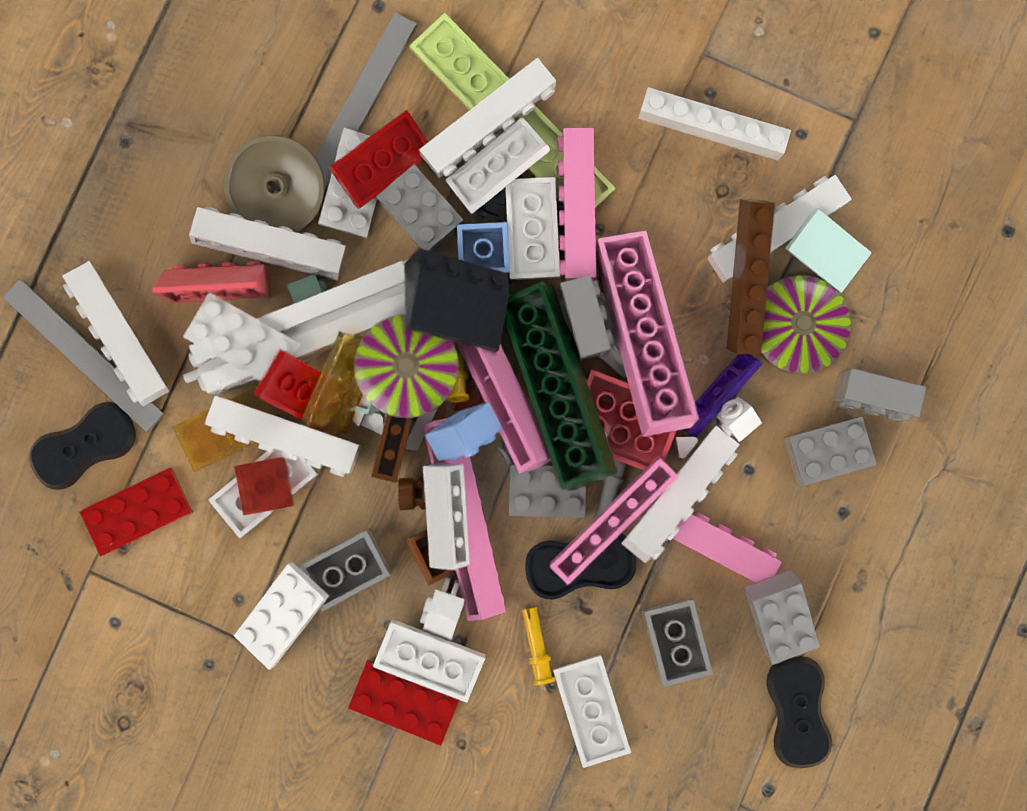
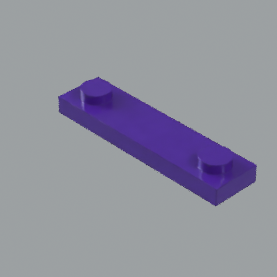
(723, 390)

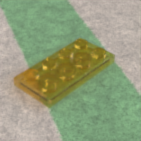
(337, 388)
(206, 447)

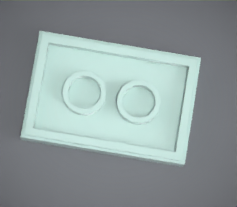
(828, 250)

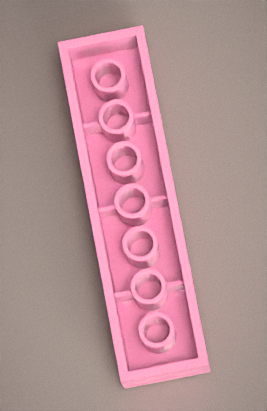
(645, 334)

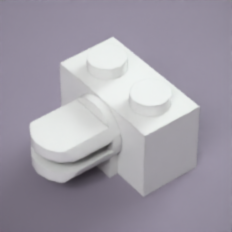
(442, 611)

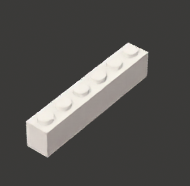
(488, 118)
(714, 124)
(826, 196)
(267, 243)
(115, 334)
(282, 434)
(676, 500)

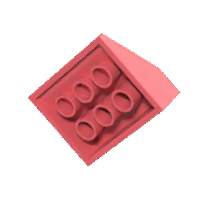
(225, 282)
(621, 425)

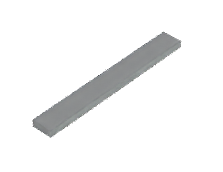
(367, 87)
(80, 352)

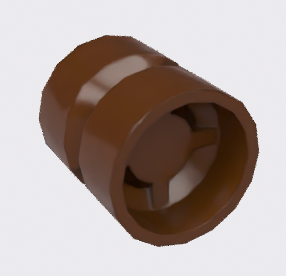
(408, 494)

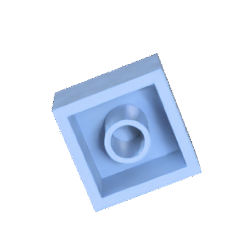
(484, 245)
(464, 432)

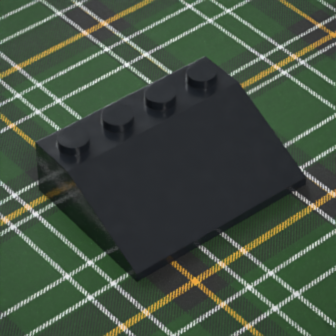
(455, 299)

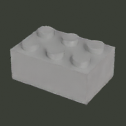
(420, 210)
(586, 317)
(878, 395)
(830, 451)
(540, 495)
(347, 568)
(782, 617)
(677, 641)

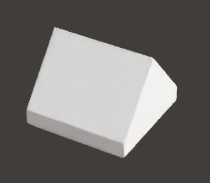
(684, 445)

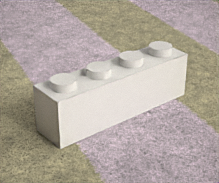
(446, 515)

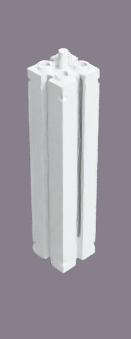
(313, 324)

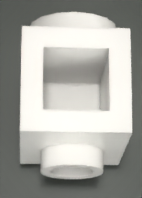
(738, 419)

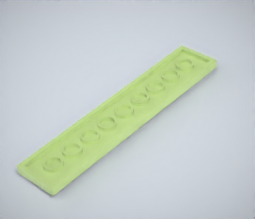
(474, 77)

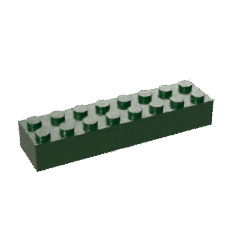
(558, 388)

